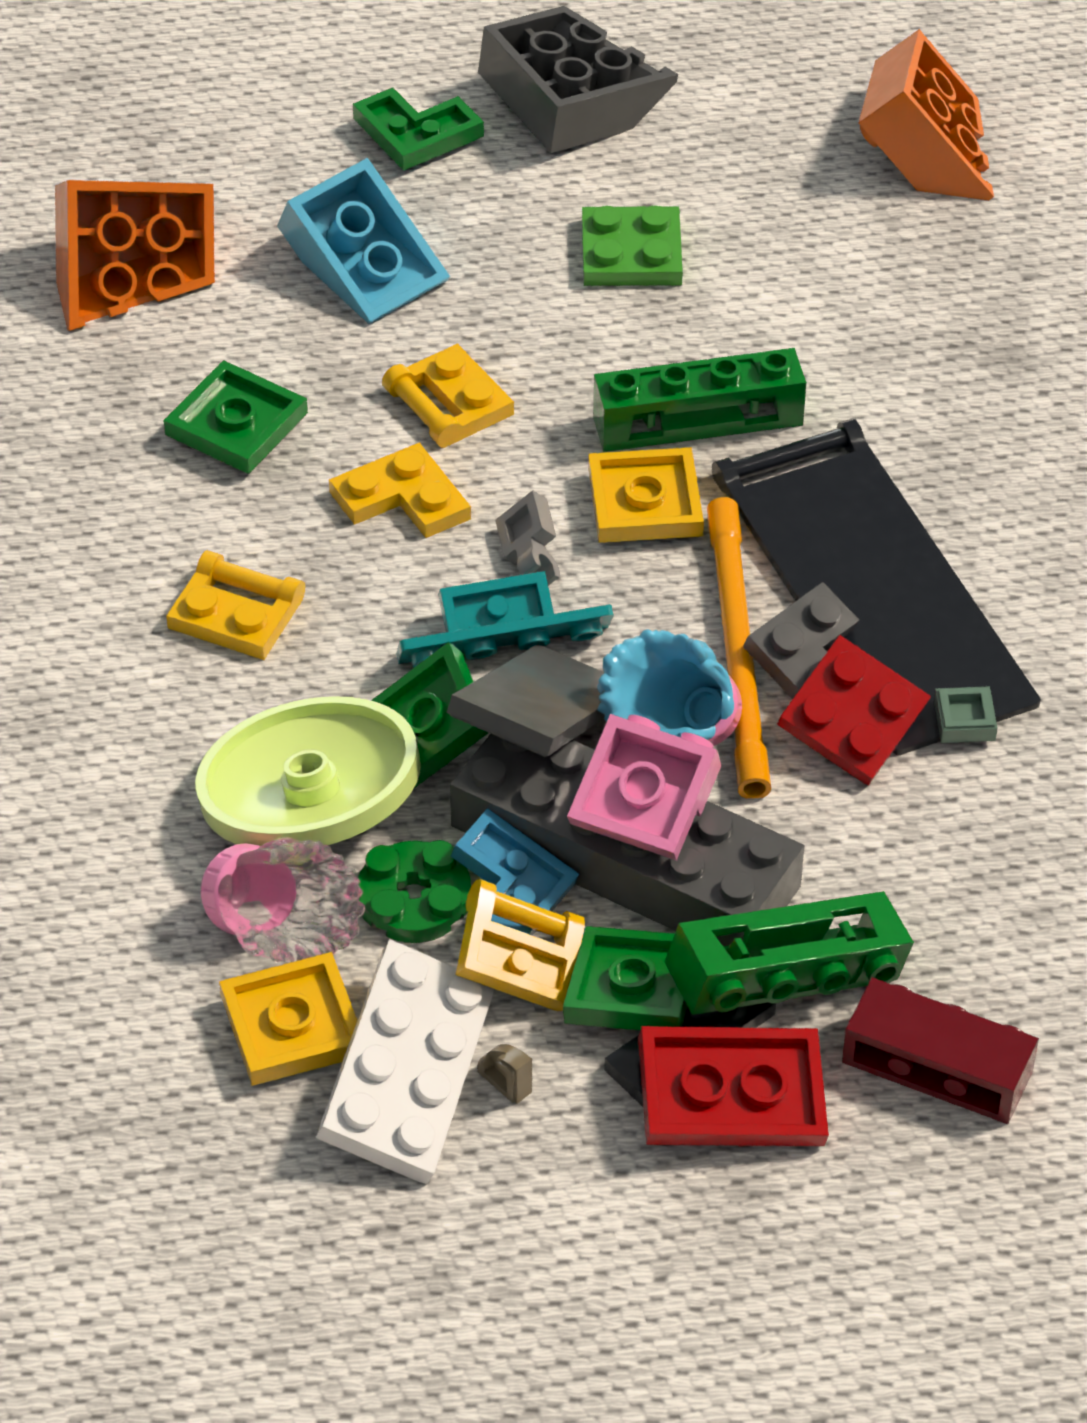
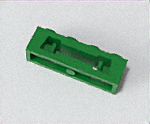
(698, 399)
(787, 953)

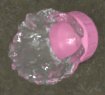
(284, 898)

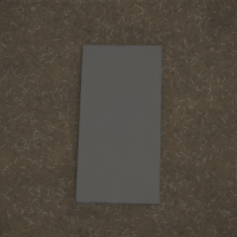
(533, 700)

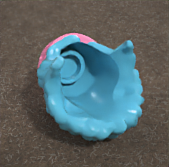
(671, 684)

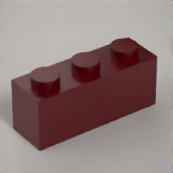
(940, 1050)

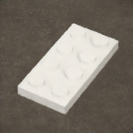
(406, 1063)

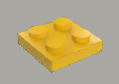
(645, 495)
(289, 1017)

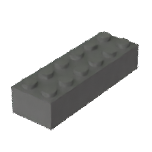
(720, 871)

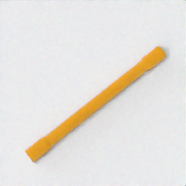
(750, 752)

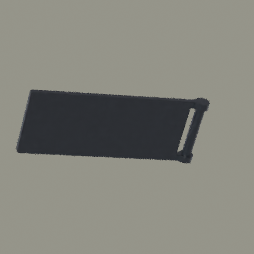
(863, 540)

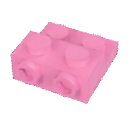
(645, 785)

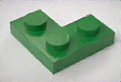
(416, 136)

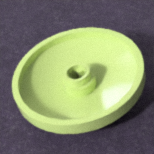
(308, 771)

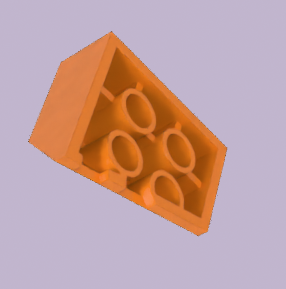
(926, 120)
(130, 244)

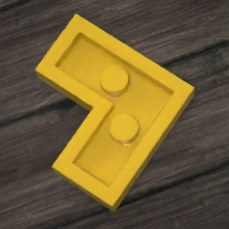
(405, 480)

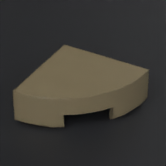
(508, 1071)

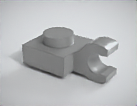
(525, 533)

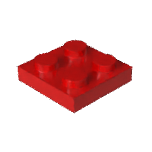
(853, 710)

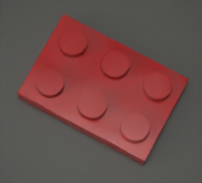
(732, 1086)

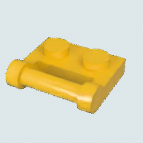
(459, 385)
(231, 618)
(513, 959)

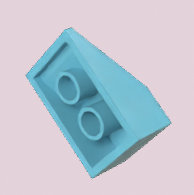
(361, 242)

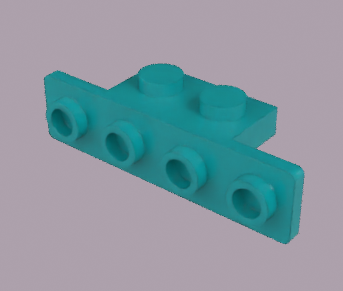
(502, 614)

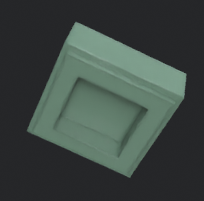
(965, 714)

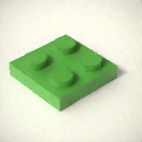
(632, 246)

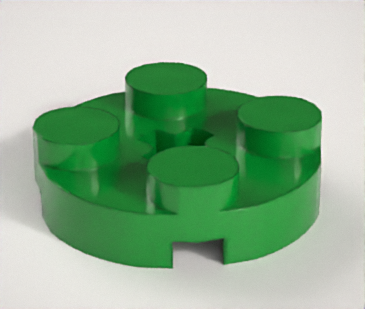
(409, 863)

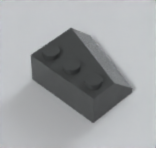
(569, 78)

